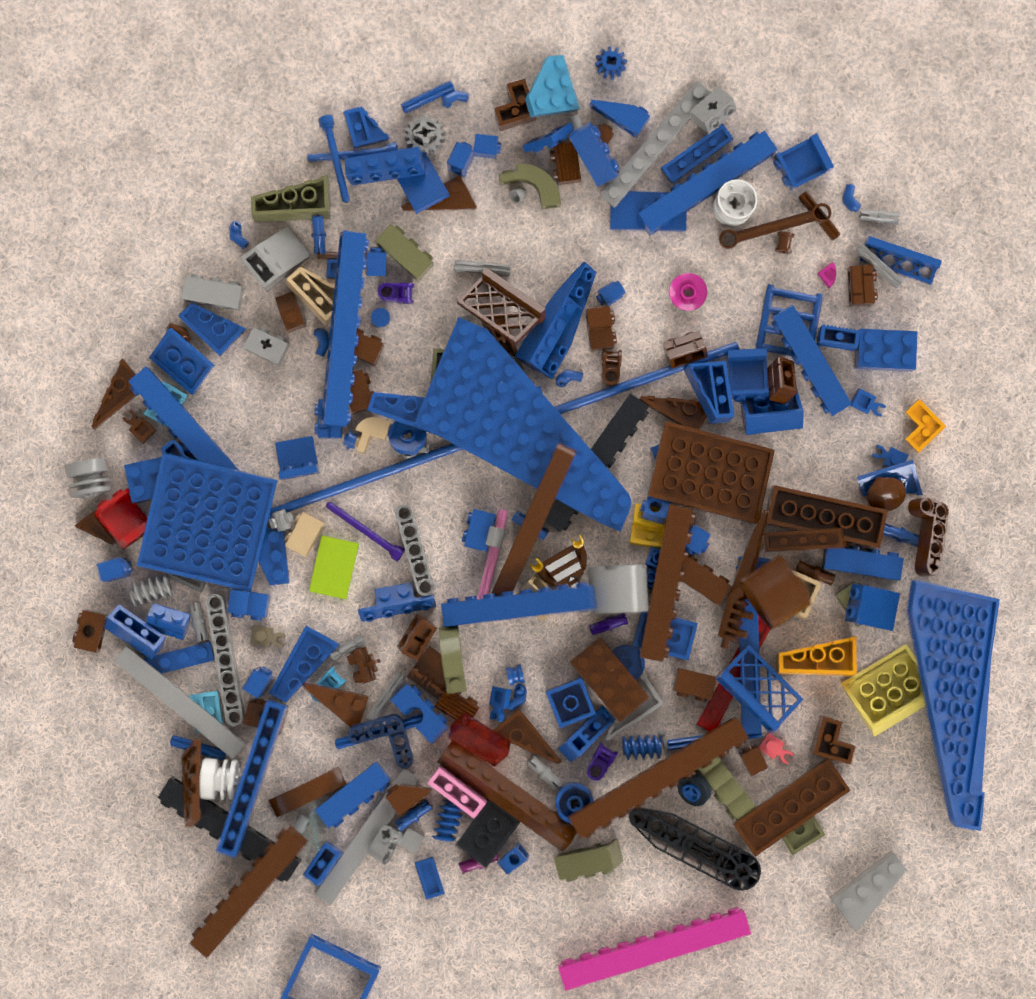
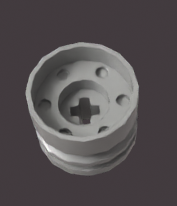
(87, 478)

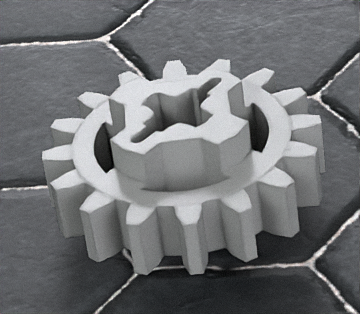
(433, 134)

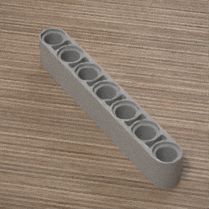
(223, 669)

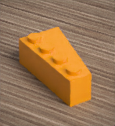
(820, 659)

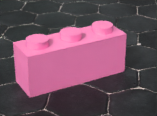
(457, 791)

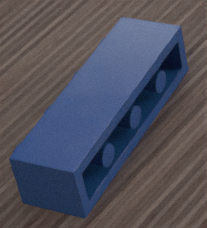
(864, 563)
(353, 794)

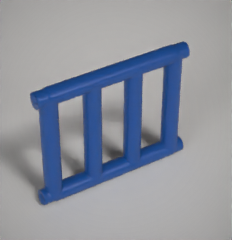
(768, 309)

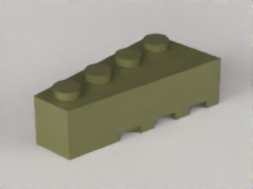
(293, 202)

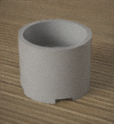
(619, 588)

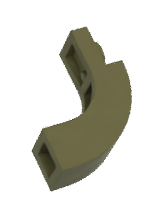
(538, 179)
(452, 659)

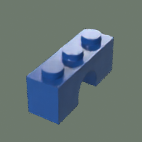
(432, 725)

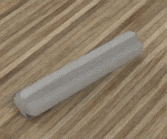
(879, 266)
(478, 267)
(386, 696)

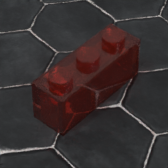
(479, 739)

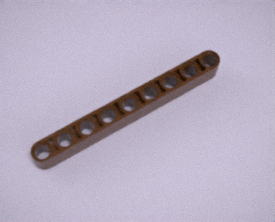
(534, 519)

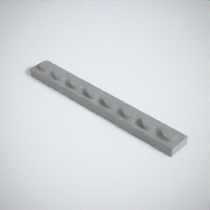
(654, 145)

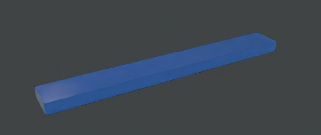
(748, 722)

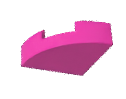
(828, 274)

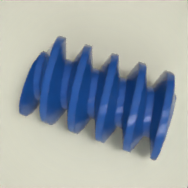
(641, 747)
(448, 821)

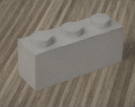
(212, 292)

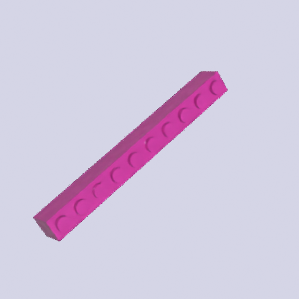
(654, 949)

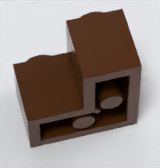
(516, 112)
(599, 328)
(827, 744)

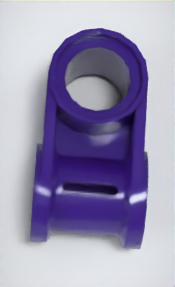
(398, 293)
(601, 761)

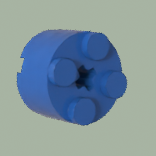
(569, 792)

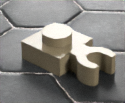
(263, 636)

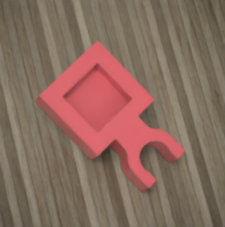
(772, 747)

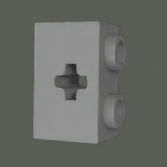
(713, 110)
(255, 345)

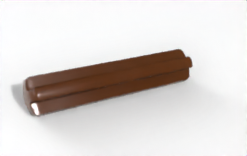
(828, 227)

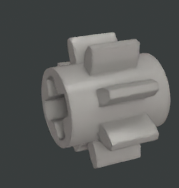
(281, 520)

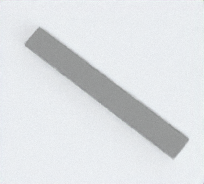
(180, 702)
(359, 846)

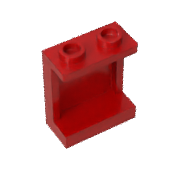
(122, 518)

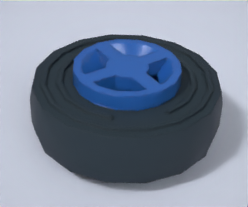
(694, 790)

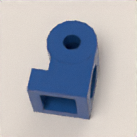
(513, 858)

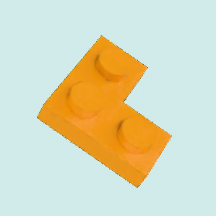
(927, 426)

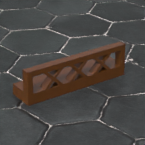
(804, 540)

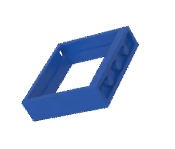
(338, 953)

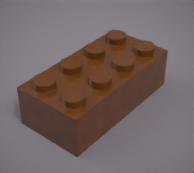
(610, 679)

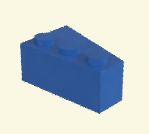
(712, 389)

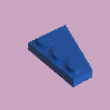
(211, 328)

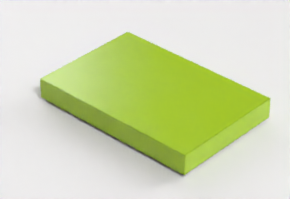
(334, 567)

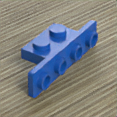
(395, 601)

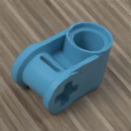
(327, 681)

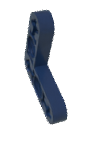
(391, 732)

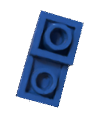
(651, 564)

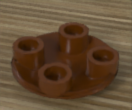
(886, 493)

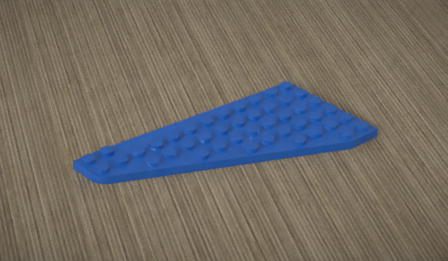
(503, 418)
(953, 655)

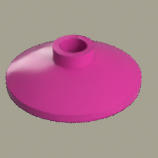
(690, 282)

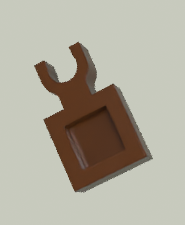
(140, 428)

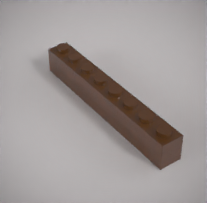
(666, 583)
(507, 795)
(251, 888)

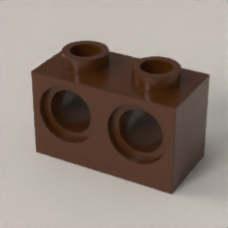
(417, 637)

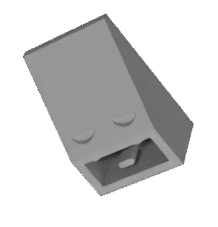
(275, 258)

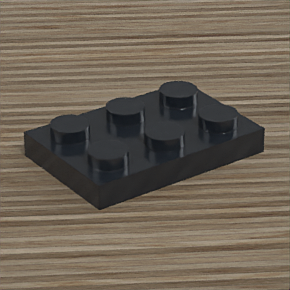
(487, 834)

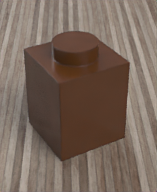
(753, 759)

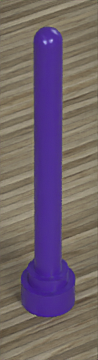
(395, 551)

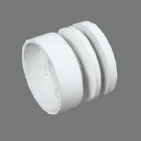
(744, 198)
(219, 779)

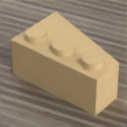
(313, 293)

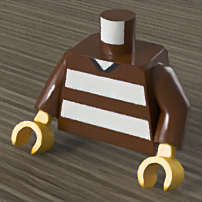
(564, 566)

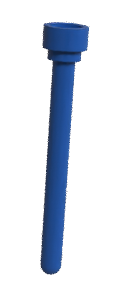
(326, 123)
(352, 153)

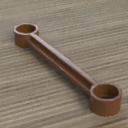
(775, 226)

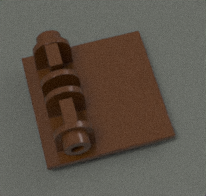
(429, 673)

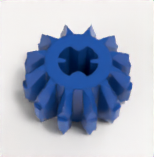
(611, 56)

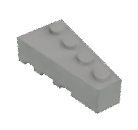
(868, 889)

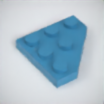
(552, 89)

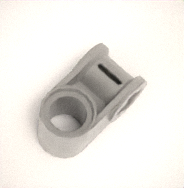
(384, 844)

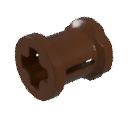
(784, 242)

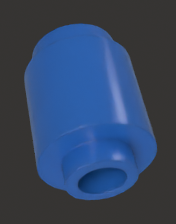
(610, 293)

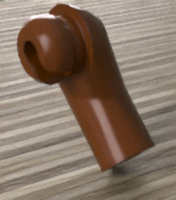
(180, 330)

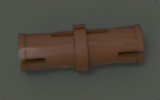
(815, 572)

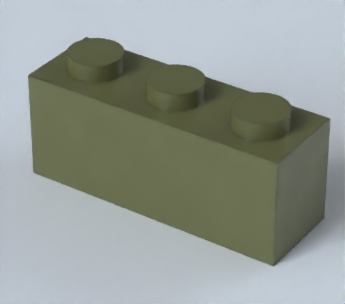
(405, 251)

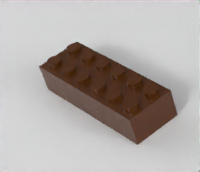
(810, 511)

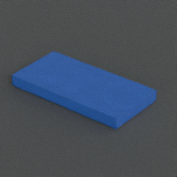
(625, 214)

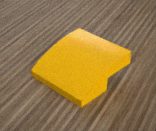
(644, 531)

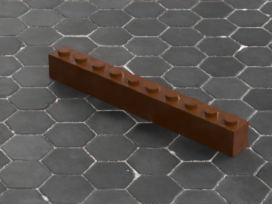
(658, 777)

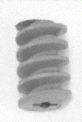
(151, 590)

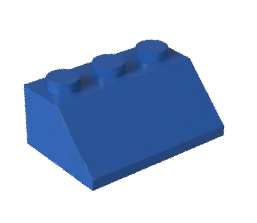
(772, 416)

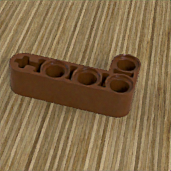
(931, 536)

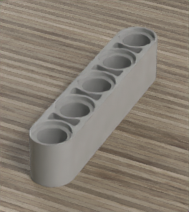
(410, 541)

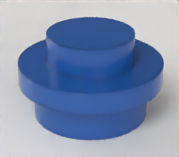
(350, 440)

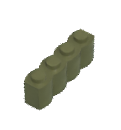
(727, 789)

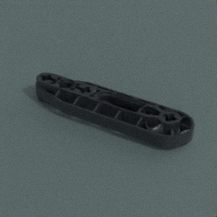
(685, 841)

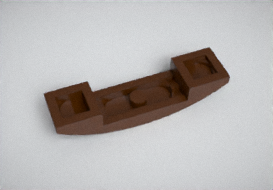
(307, 792)

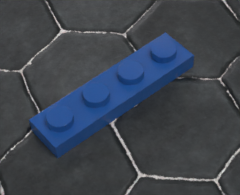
(697, 153)
(182, 658)

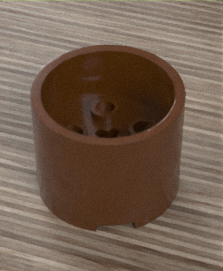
(775, 592)

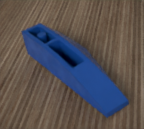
(550, 341)

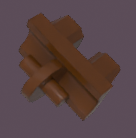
(366, 665)

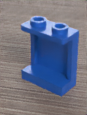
(803, 162)
(748, 374)
(872, 607)

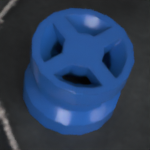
(515, 674)

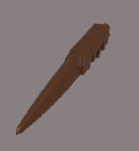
(736, 603)

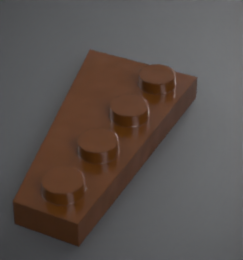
(191, 782)

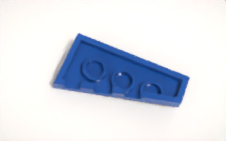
(397, 407)

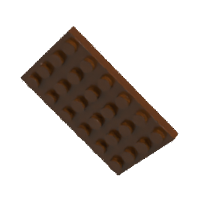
(711, 472)

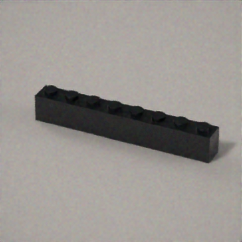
(606, 446)
(214, 819)

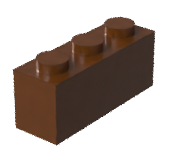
(704, 581)

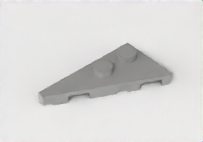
(644, 710)

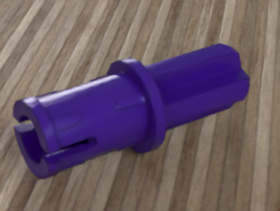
(608, 624)

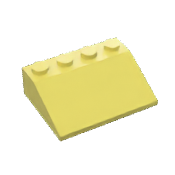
(887, 690)

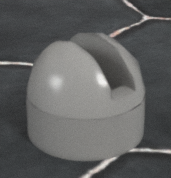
(521, 195)

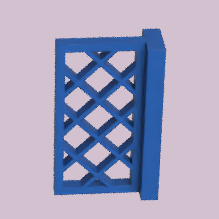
(752, 703)

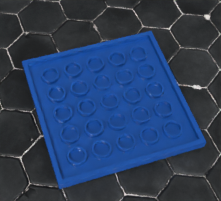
(207, 522)

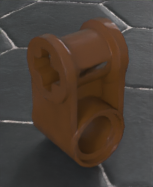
(611, 364)

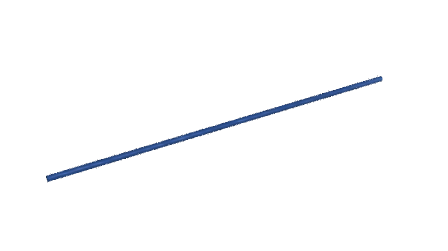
(452, 448)

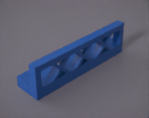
(905, 254)

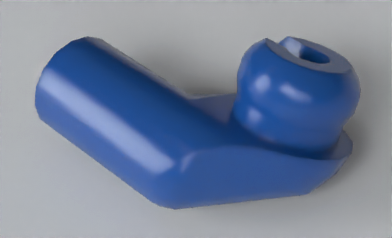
(568, 375)
(519, 697)

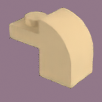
(370, 427)

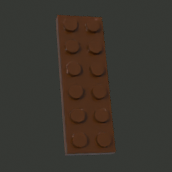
(791, 807)

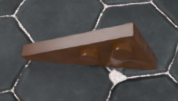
(458, 199)
(116, 395)
(681, 411)
(344, 704)
(523, 734)

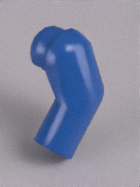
(452, 96)
(849, 200)
(235, 234)
(323, 339)

